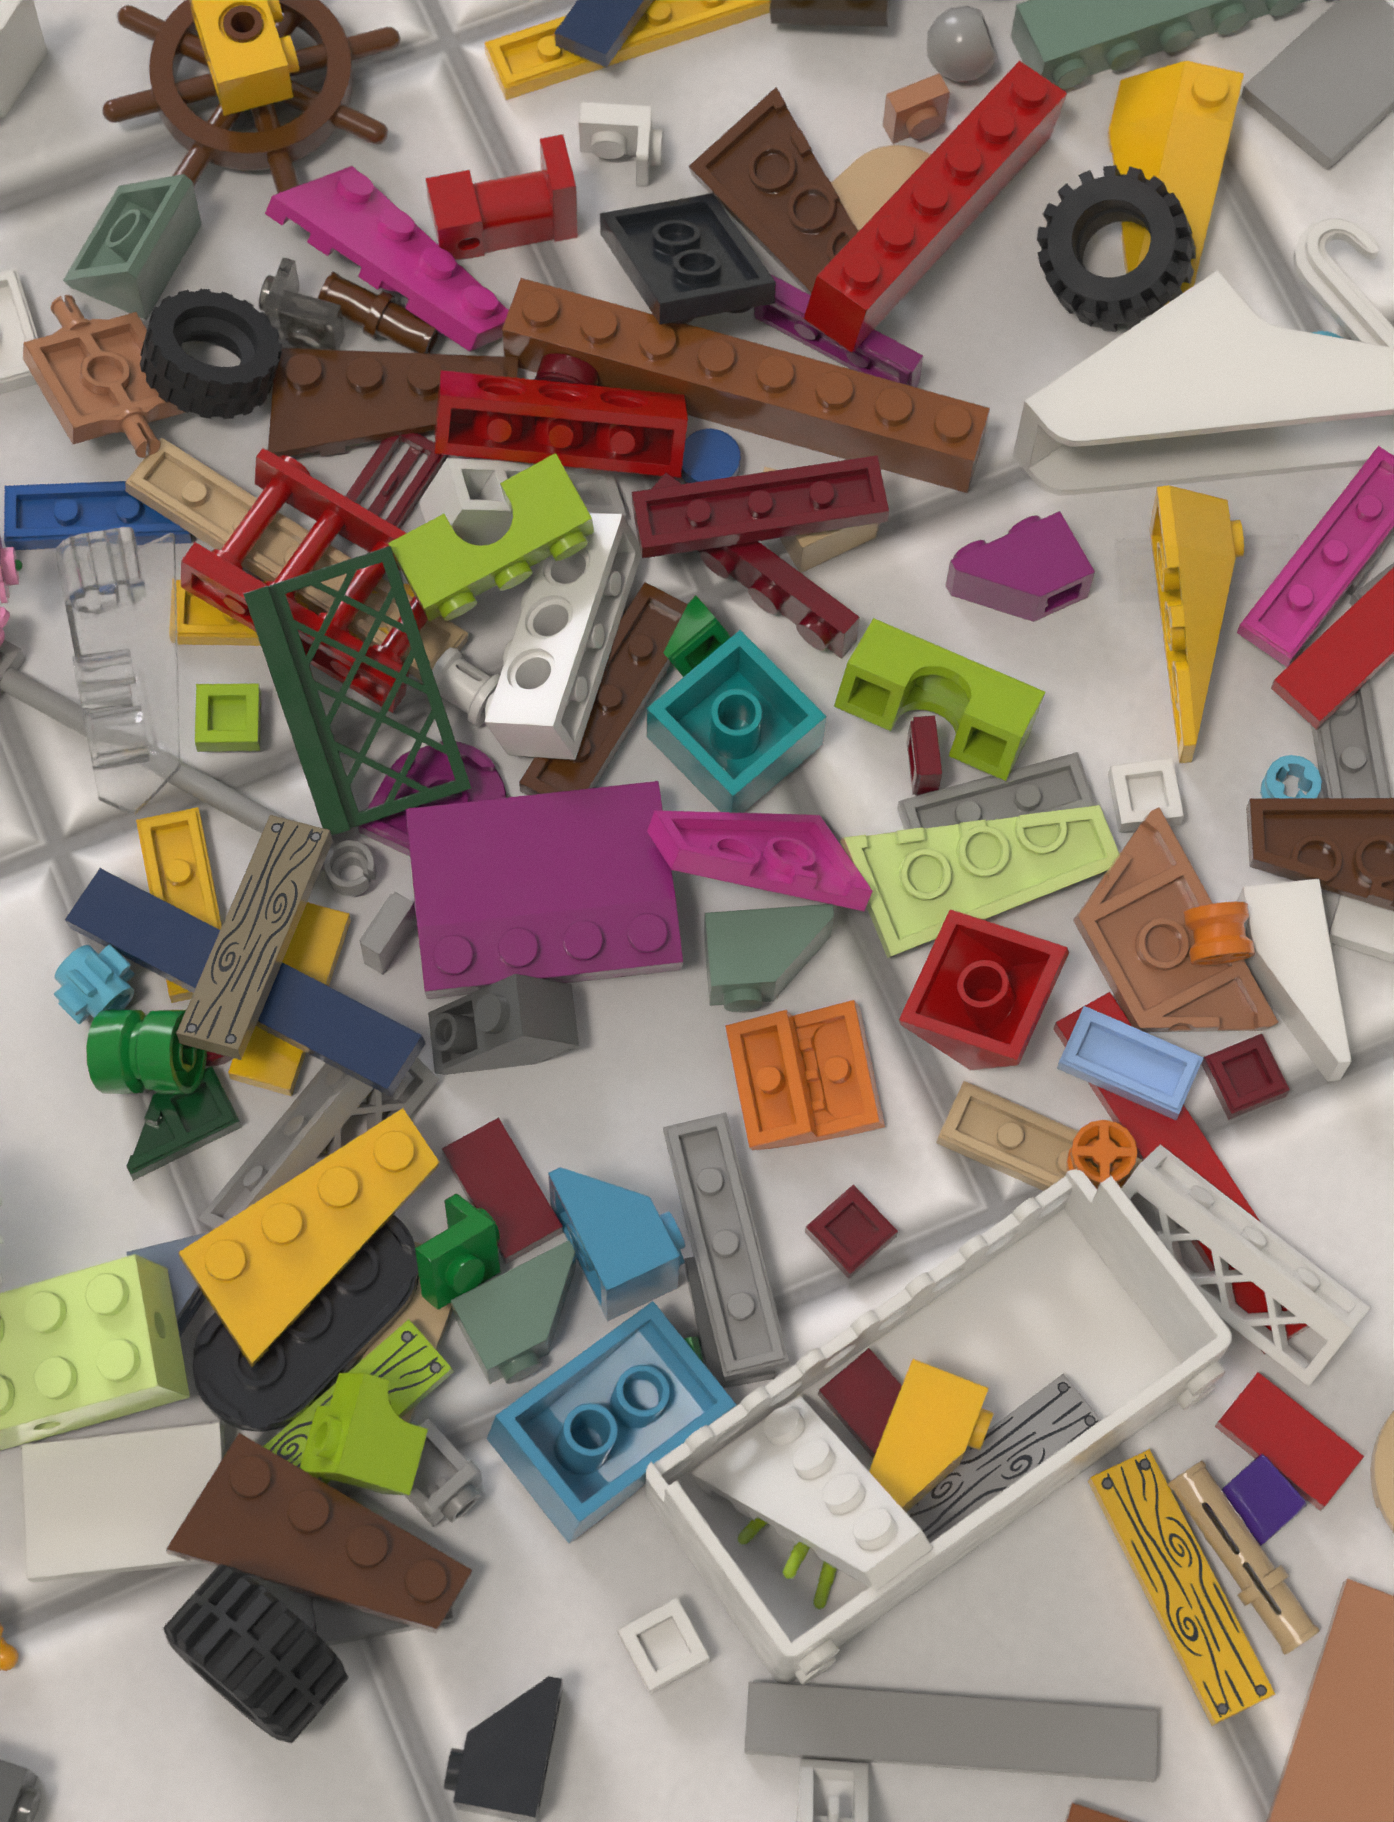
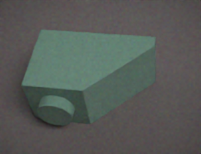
(760, 951)
(516, 1314)

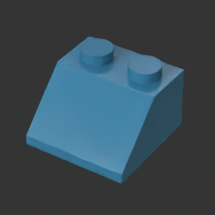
(617, 1240)

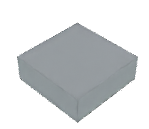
(388, 932)

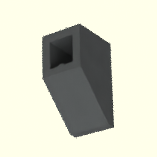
(504, 1026)

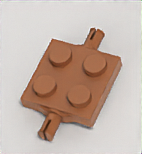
(96, 377)

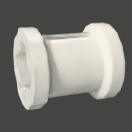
(464, 684)

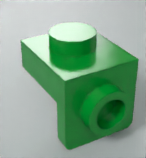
(459, 1255)

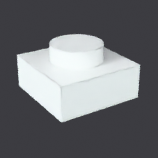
(1142, 788)
(663, 1645)

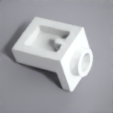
(621, 130)

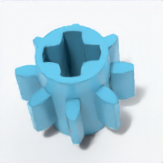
(93, 982)

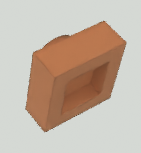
(916, 109)

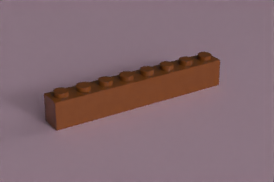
(753, 385)

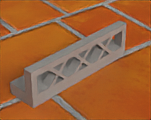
(305, 1131)

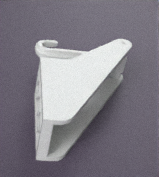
(1220, 390)

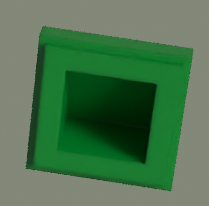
(694, 637)

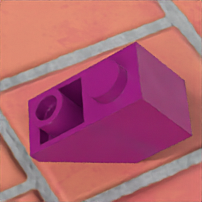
(1024, 572)

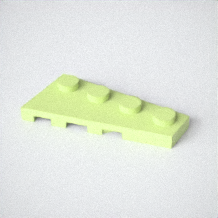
(975, 868)

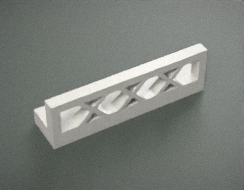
(1256, 1256)

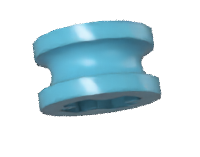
(1305, 770)

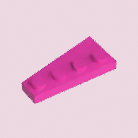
(395, 254)

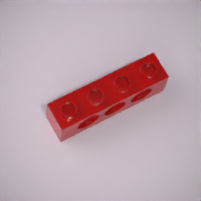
(576, 421)

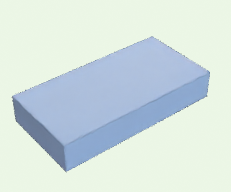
(1130, 1063)

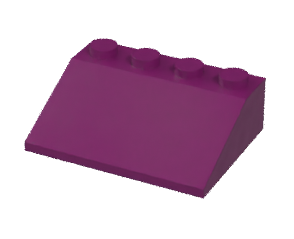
(542, 889)

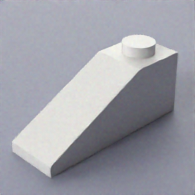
(474, 502)
(1298, 968)

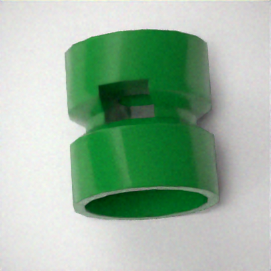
(142, 1052)

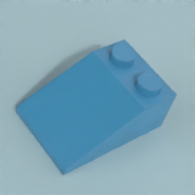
(604, 1417)

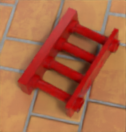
(221, 580)

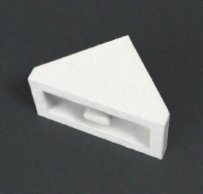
(832, 1791)

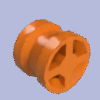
(1219, 933)
(1103, 1143)

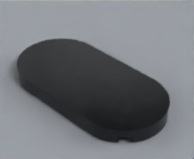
(317, 1346)

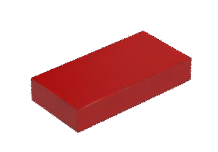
(1291, 1438)

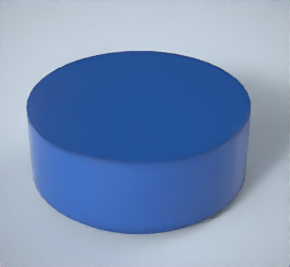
(710, 456)

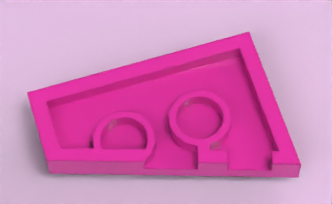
(762, 851)

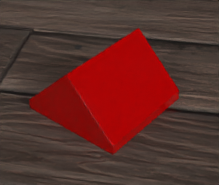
(982, 991)

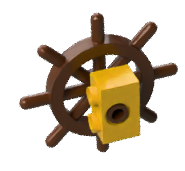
(250, 69)

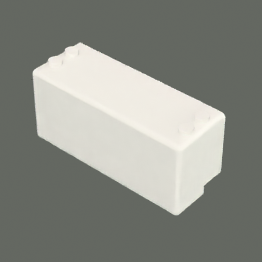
(1045, 1293)

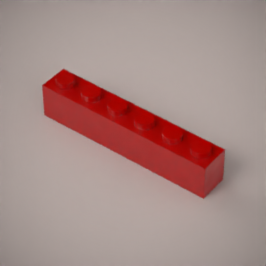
(934, 207)

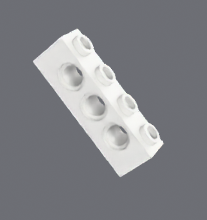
(563, 644)

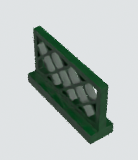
(304, 707)

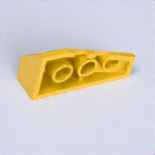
(1177, 129)
(1193, 572)

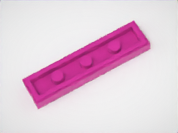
(1325, 563)

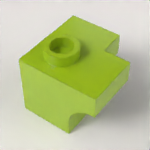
(363, 1438)

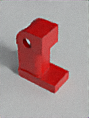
(506, 209)

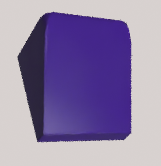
(1263, 1499)

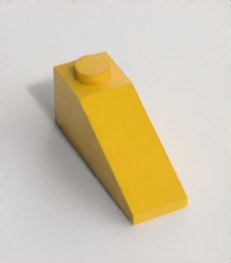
(929, 1432)

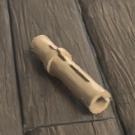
(1292, 1624)

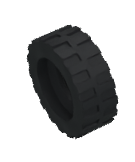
(201, 386)

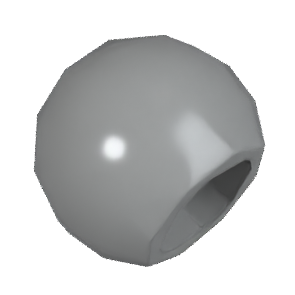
(961, 44)

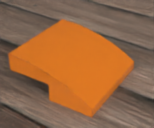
(804, 1076)

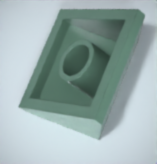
(137, 244)

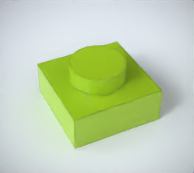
(228, 717)

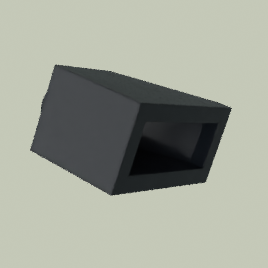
(508, 1757)

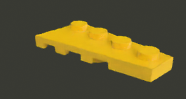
(291, 1243)

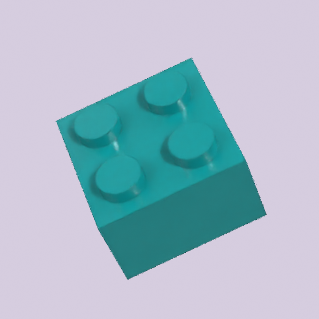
(735, 725)

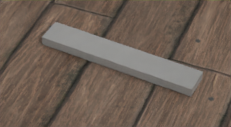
(951, 1731)

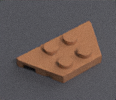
(1143, 945)

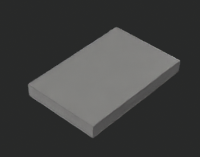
(1331, 80)

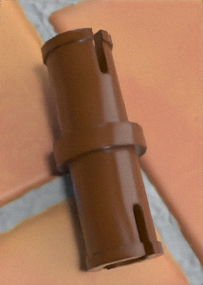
(379, 314)

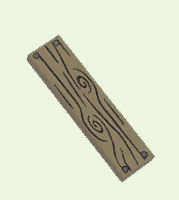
(254, 937)

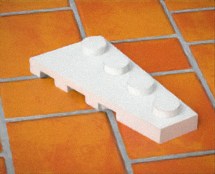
(815, 1493)

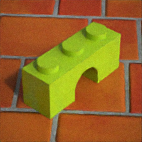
(451, 572)
(905, 673)

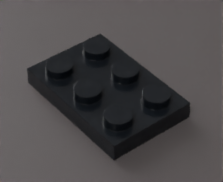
(687, 259)

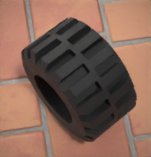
(1094, 206)
(256, 1653)

